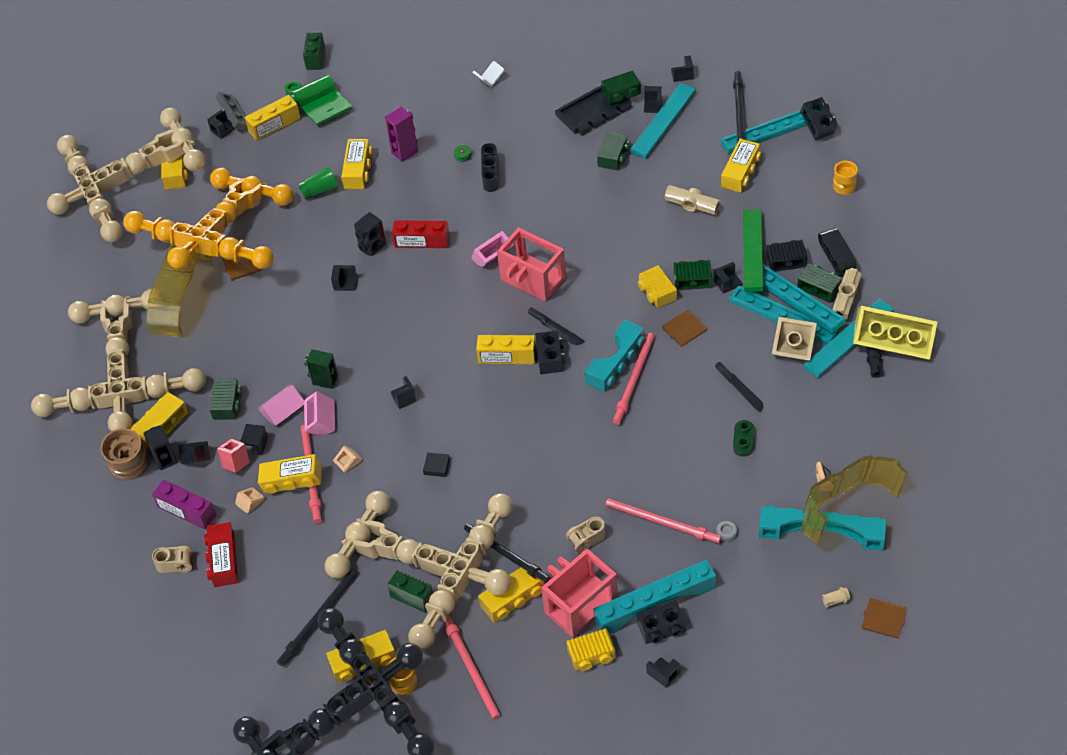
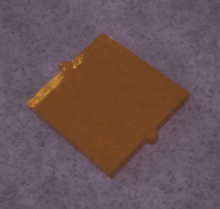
(240, 269)
(684, 328)
(883, 618)

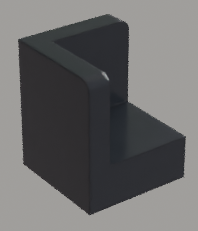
(683, 72)
(652, 99)
(220, 124)
(344, 278)
(726, 278)
(404, 395)
(255, 436)
(194, 452)
(663, 671)

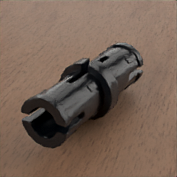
(874, 360)

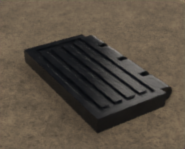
(590, 111)

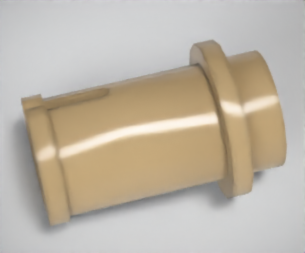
(836, 597)

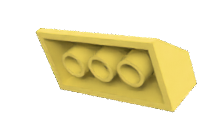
(894, 332)

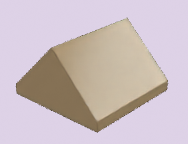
(794, 339)

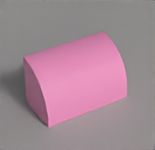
(488, 251)
(281, 405)
(319, 414)

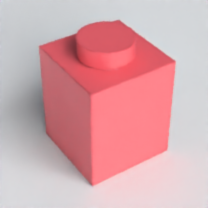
(233, 455)

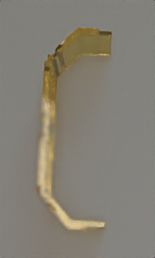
(168, 294)
(868, 470)

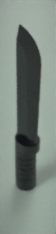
(563, 332)
(745, 391)

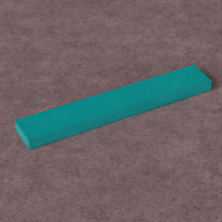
(663, 121)
(767, 130)
(801, 301)
(772, 311)
(838, 347)

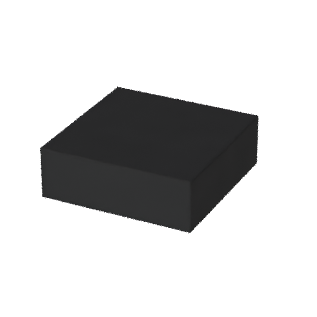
(436, 464)

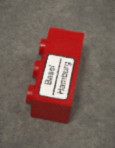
(420, 234)
(221, 554)

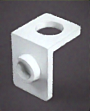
(492, 74)

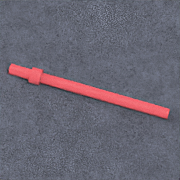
(623, 405)
(314, 503)
(699, 533)
(453, 633)

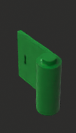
(321, 100)

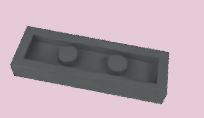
(232, 110)

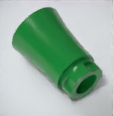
(318, 183)

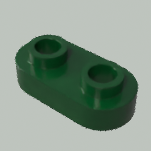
(743, 436)

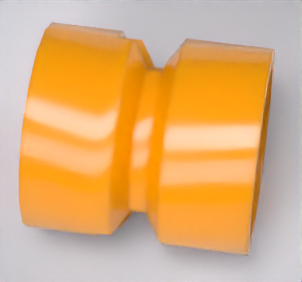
(845, 177)
(404, 681)

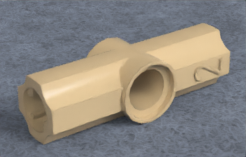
(692, 199)
(847, 292)

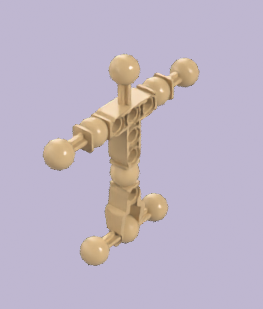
(120, 171)
(119, 388)
(455, 569)

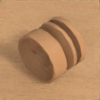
(124, 454)

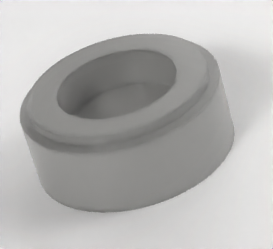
(727, 530)

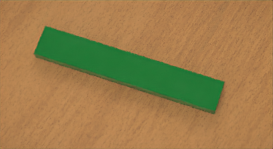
(752, 250)

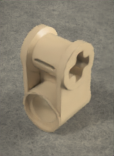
(585, 534)
(173, 558)

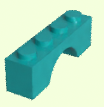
(603, 372)

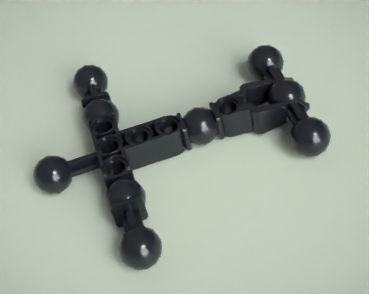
(322, 720)

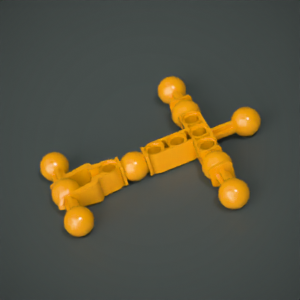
(206, 234)

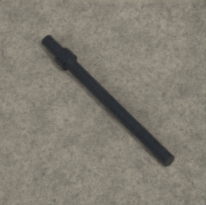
(738, 86)
(532, 569)
(294, 646)

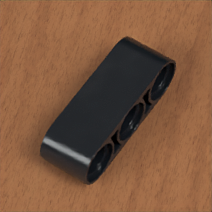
(489, 167)
(836, 250)

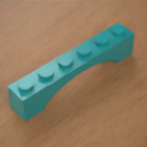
(864, 530)
(689, 581)

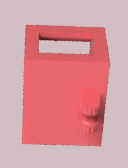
(528, 272)
(576, 591)

